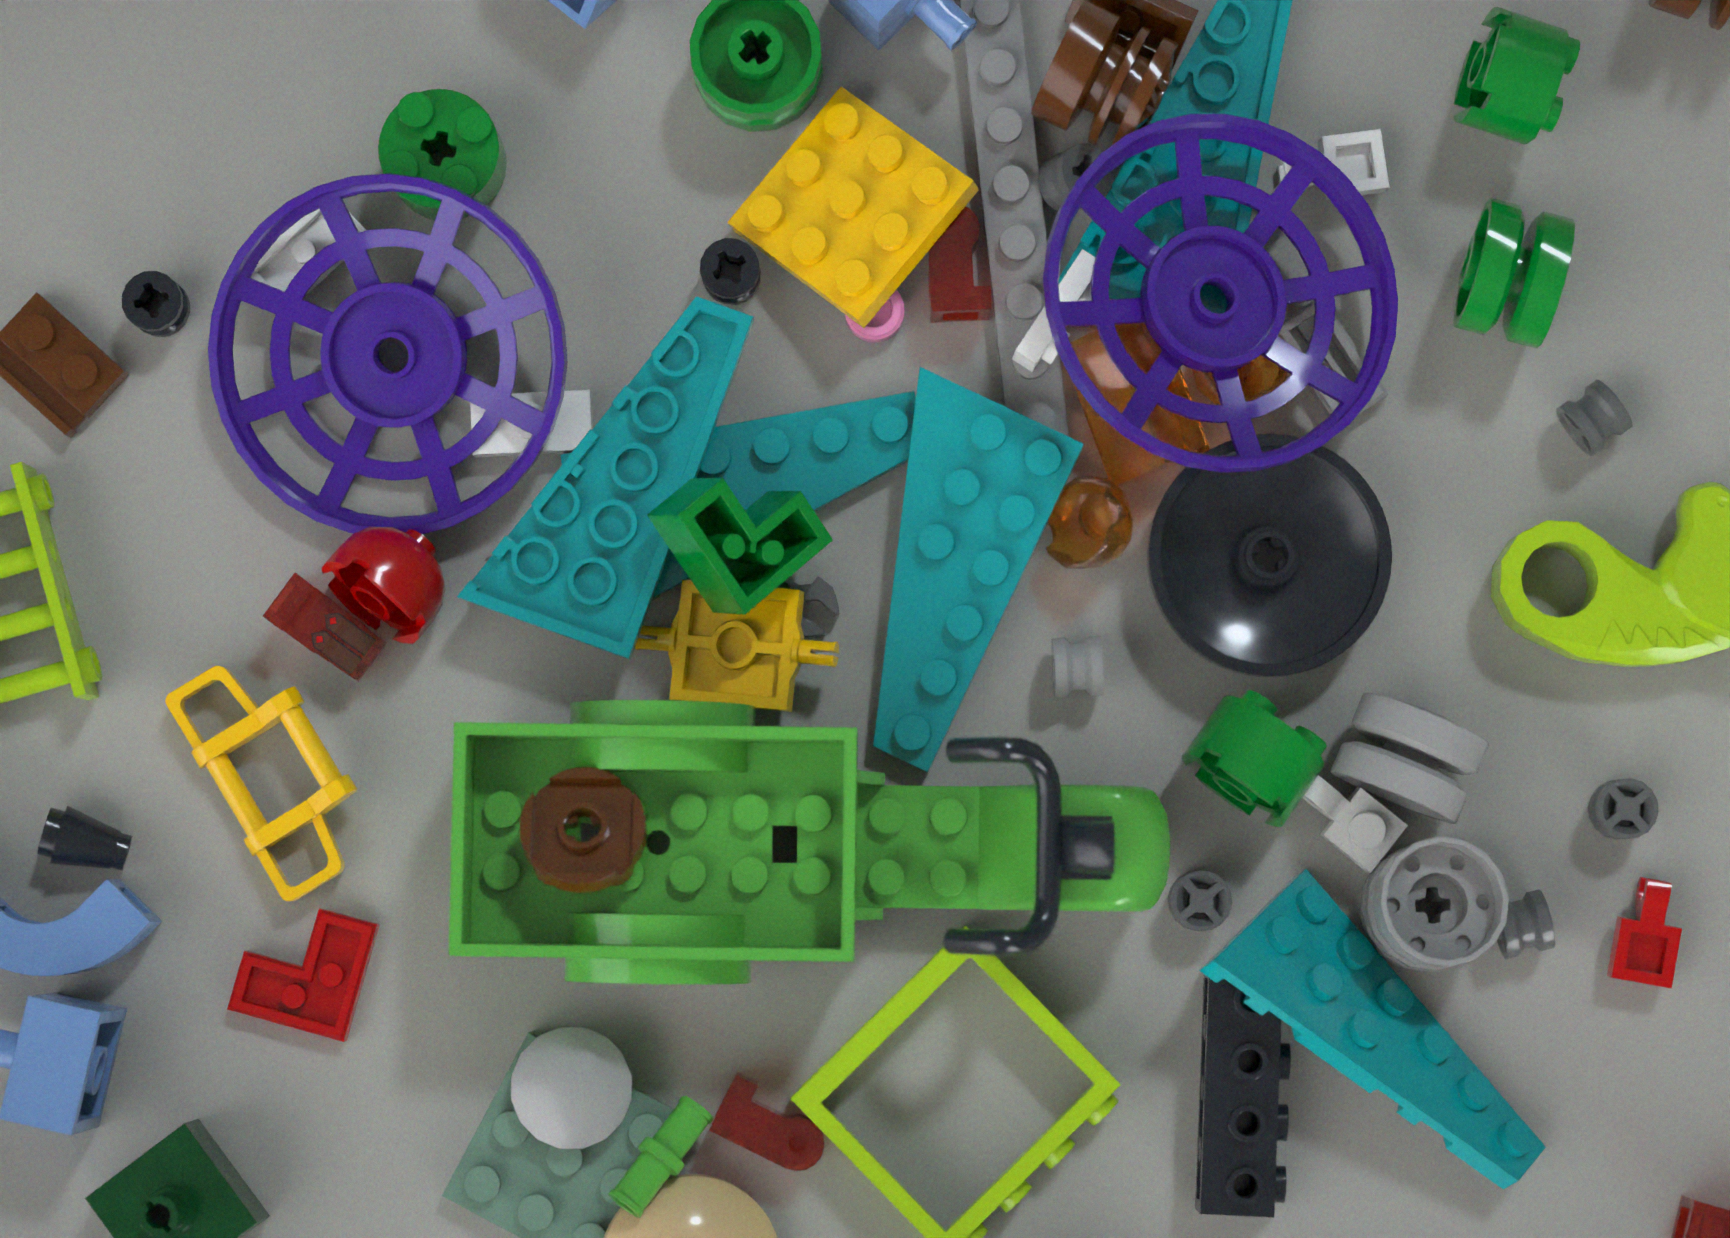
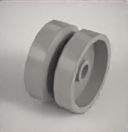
(1412, 750)

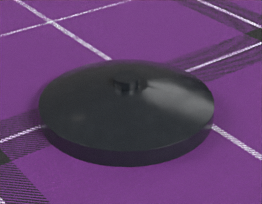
(1270, 562)

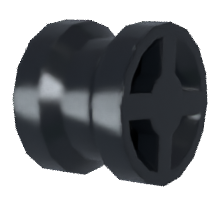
(735, 282)
(161, 315)

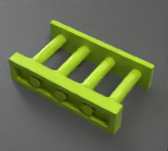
(80, 663)

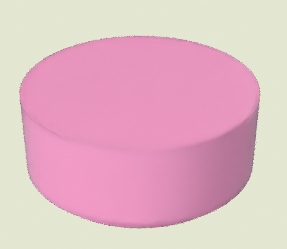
(883, 324)

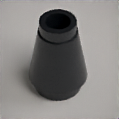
(82, 841)

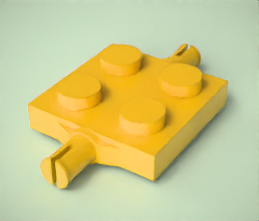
(738, 655)

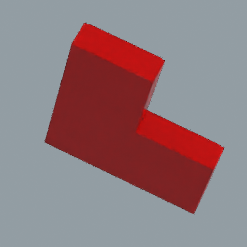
(321, 992)

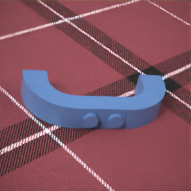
(90, 937)

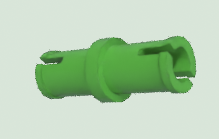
(661, 1156)

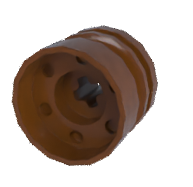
(1103, 76)

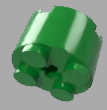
(1515, 77)
(426, 124)
(1256, 757)

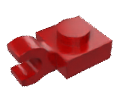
(1645, 947)

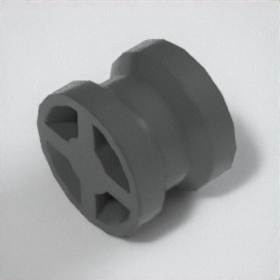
(1057, 176)
(1594, 417)
(1632, 802)
(1214, 901)
(1527, 926)

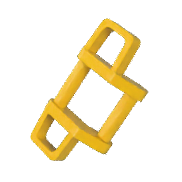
(214, 756)

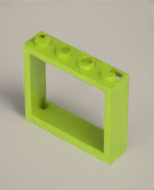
(1012, 1183)

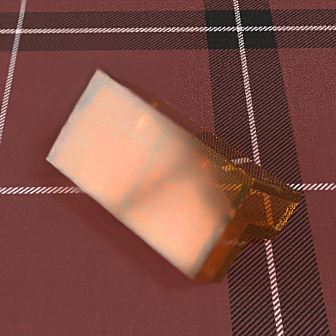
(1122, 458)

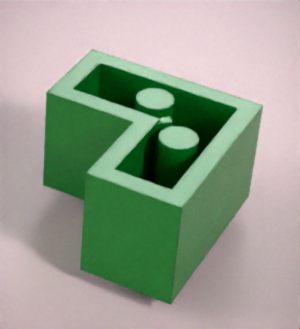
(736, 552)

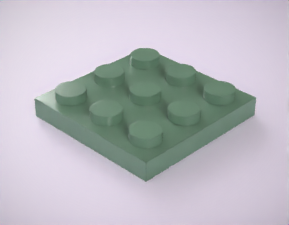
(543, 1188)

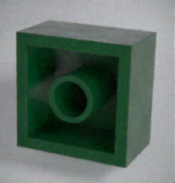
(179, 1192)

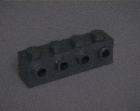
(1239, 1106)

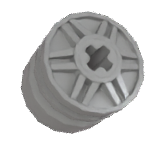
(1445, 872)

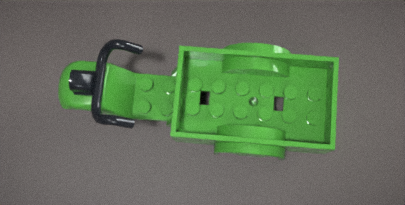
(707, 880)

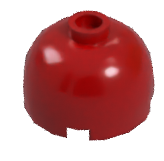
(389, 579)

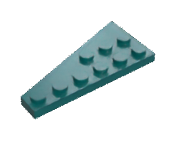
(1225, 72)
(807, 451)
(968, 527)
(585, 548)
(1363, 1020)

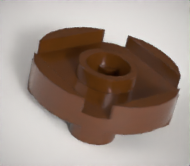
(589, 865)

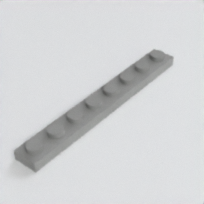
(1011, 202)

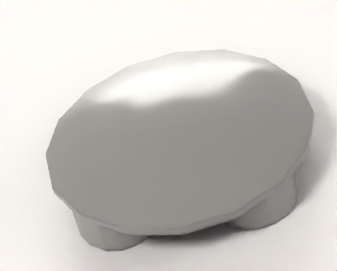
(571, 1087)

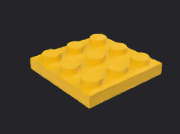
(853, 206)

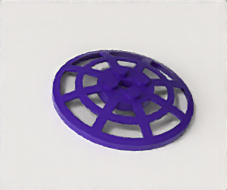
(1244, 274)
(353, 362)

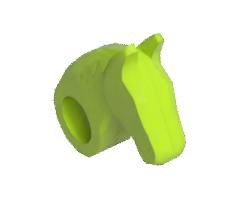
(1628, 609)

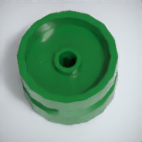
(754, 93)
(1514, 273)

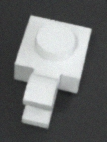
(1358, 157)
(1358, 824)

